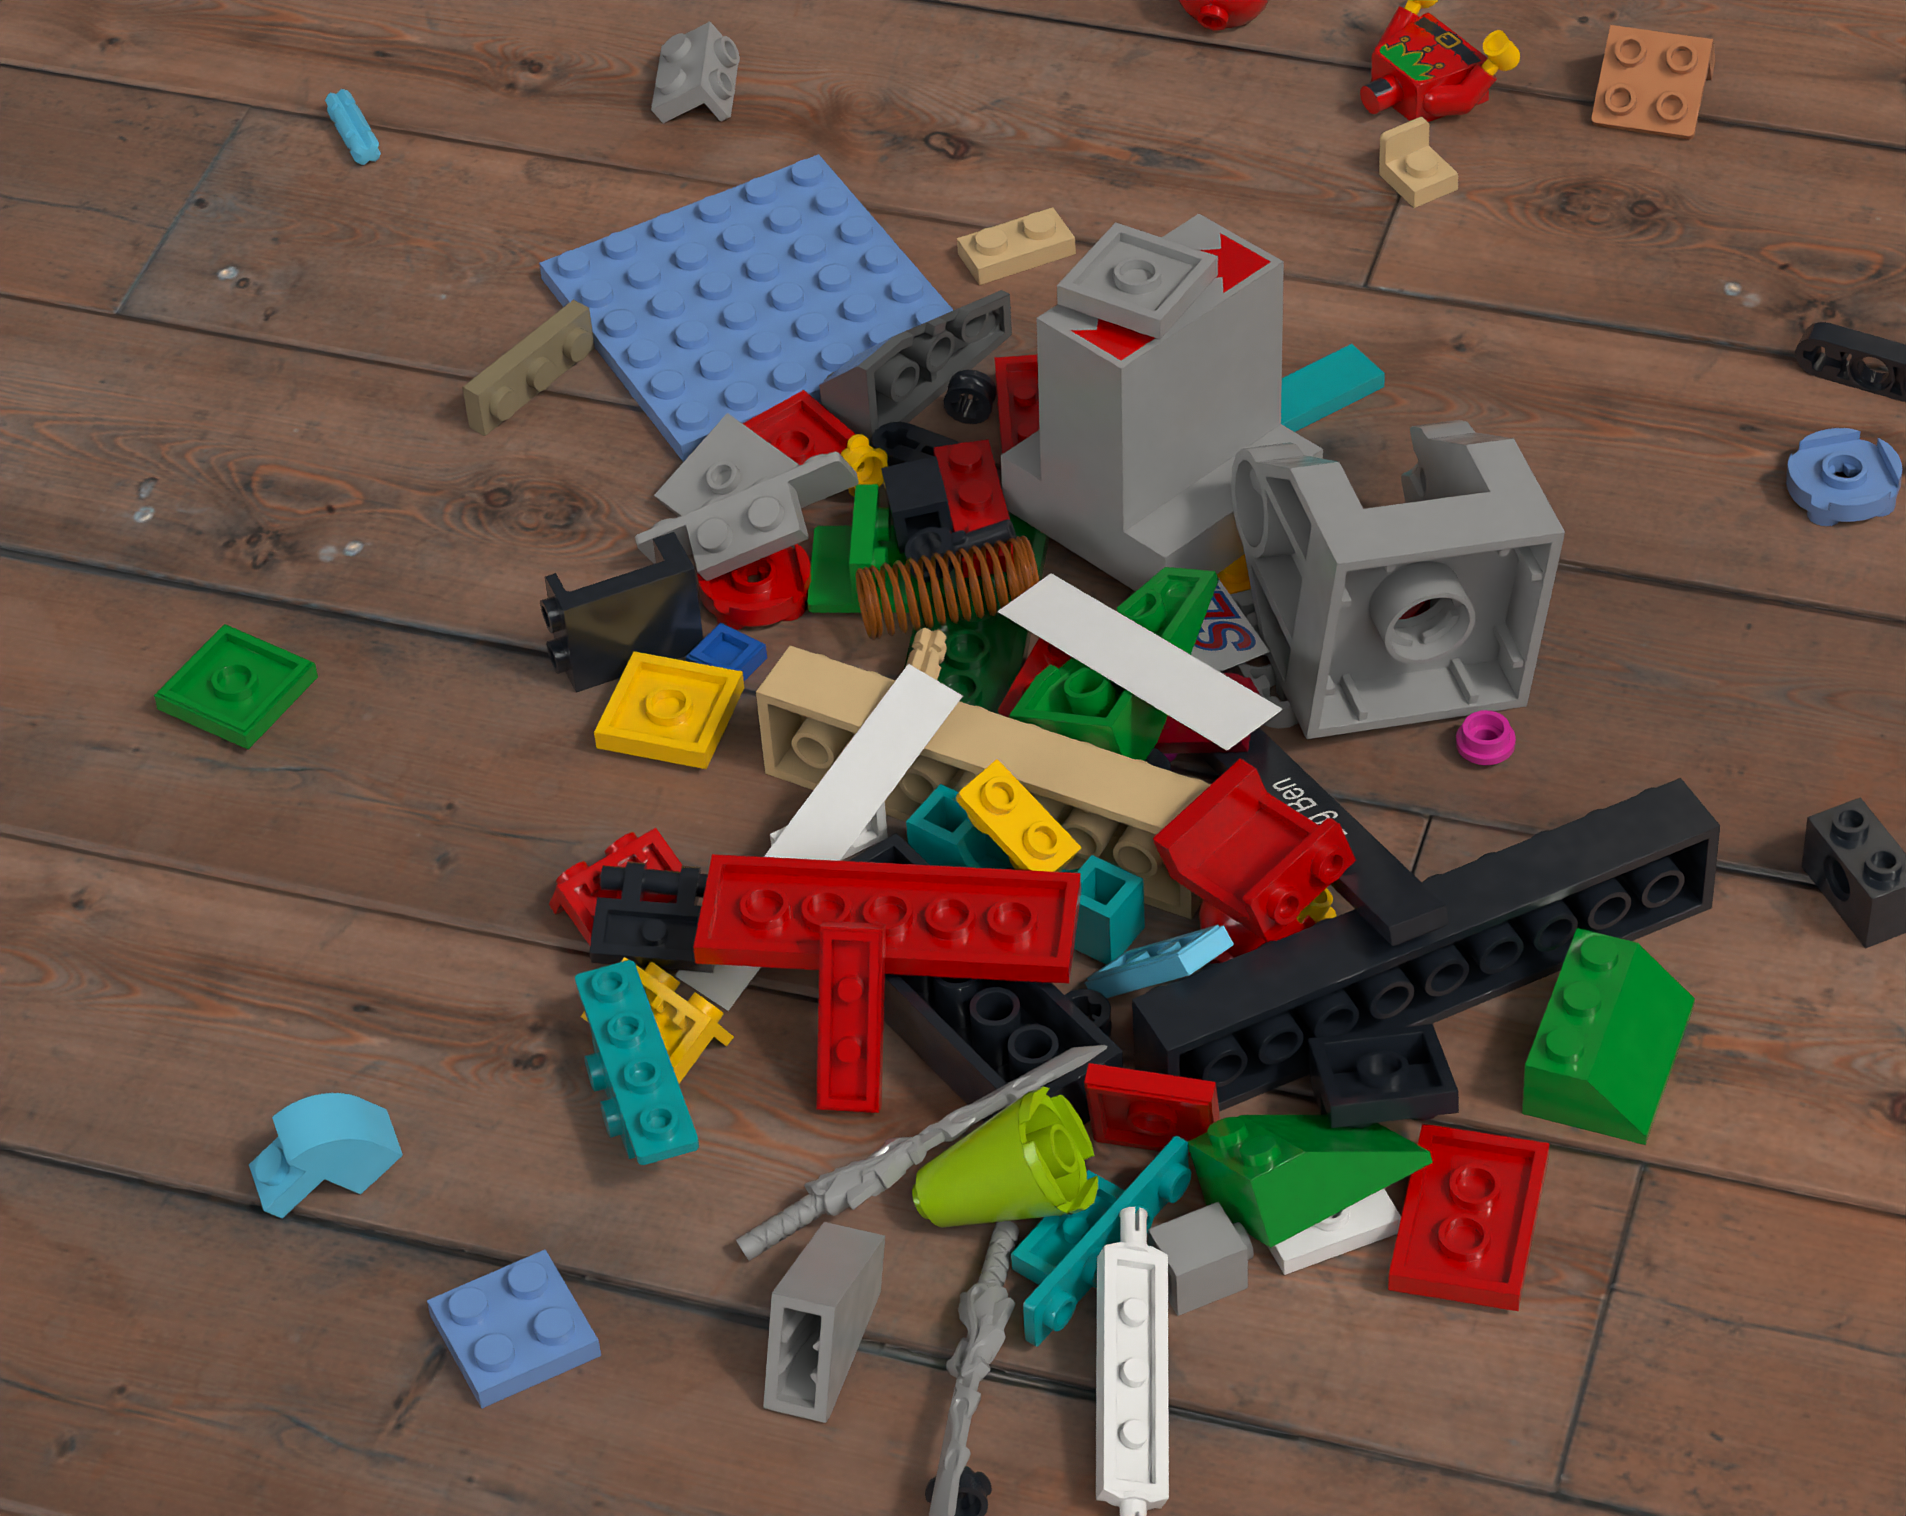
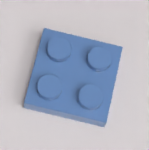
(513, 1328)

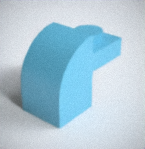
(322, 1139)

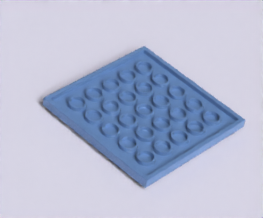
(743, 298)

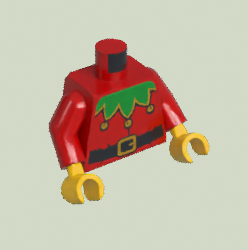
(1430, 69)

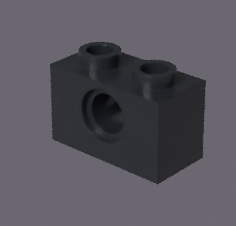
(1858, 870)

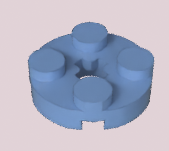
(1833, 499)

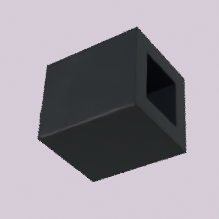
(916, 498)

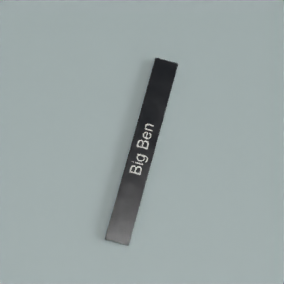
(1377, 881)

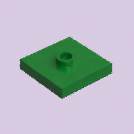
(236, 686)

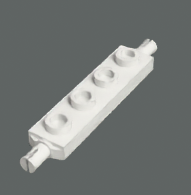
(1132, 1371)

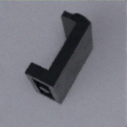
(638, 611)

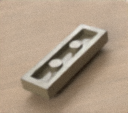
(528, 367)

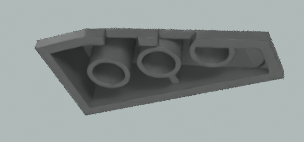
(915, 366)

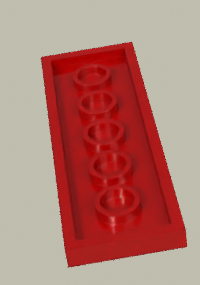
(934, 916)

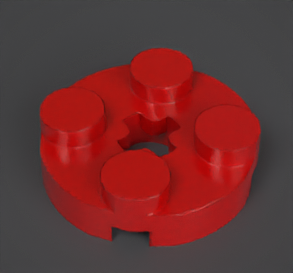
(775, 598)

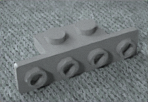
(754, 520)

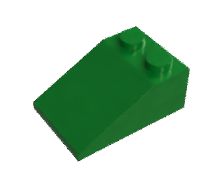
(1296, 1169)

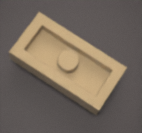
(1016, 246)

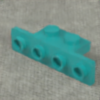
(633, 1067)
(1065, 1248)

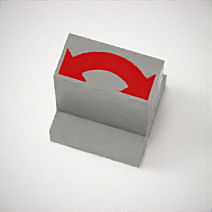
(1149, 427)

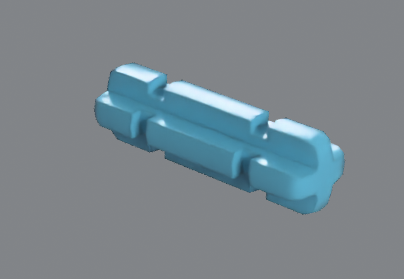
(352, 127)

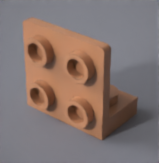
(1652, 82)

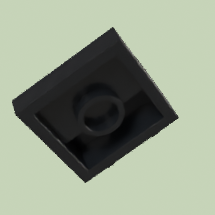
(1381, 1076)

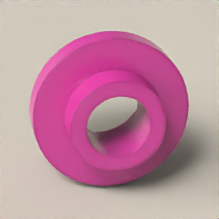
(1485, 738)

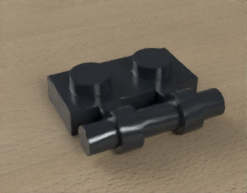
(645, 928)

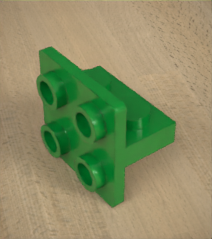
(845, 548)

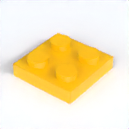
(669, 710)

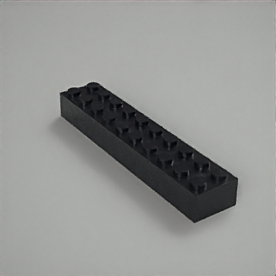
(1508, 926)

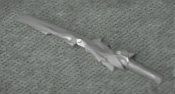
(869, 1177)
(985, 1314)

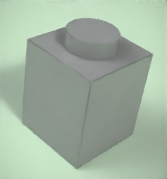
(1204, 1257)

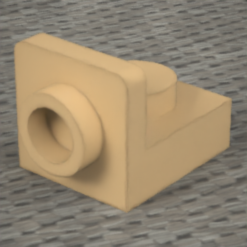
(1413, 165)

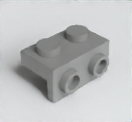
(696, 71)

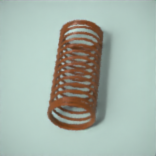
(1019, 578)

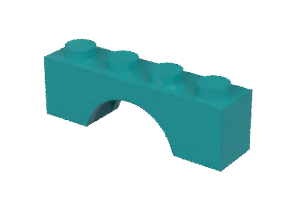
(1110, 897)

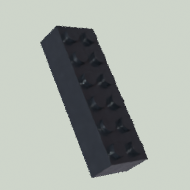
(987, 1029)

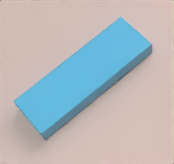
(1160, 961)

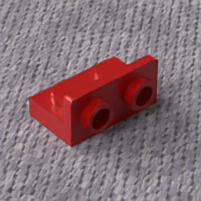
(580, 884)

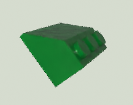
(1606, 1039)

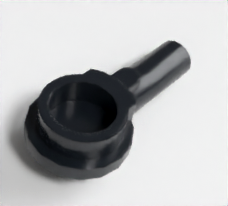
(941, 539)

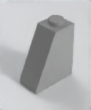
(821, 1319)

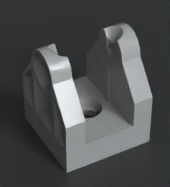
(1342, 575)

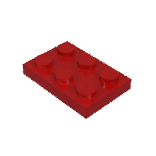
(1470, 1218)

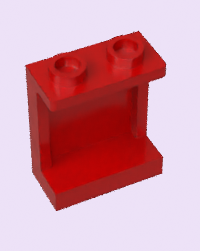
(1252, 852)

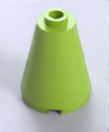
(1011, 1167)

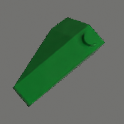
(1097, 710)

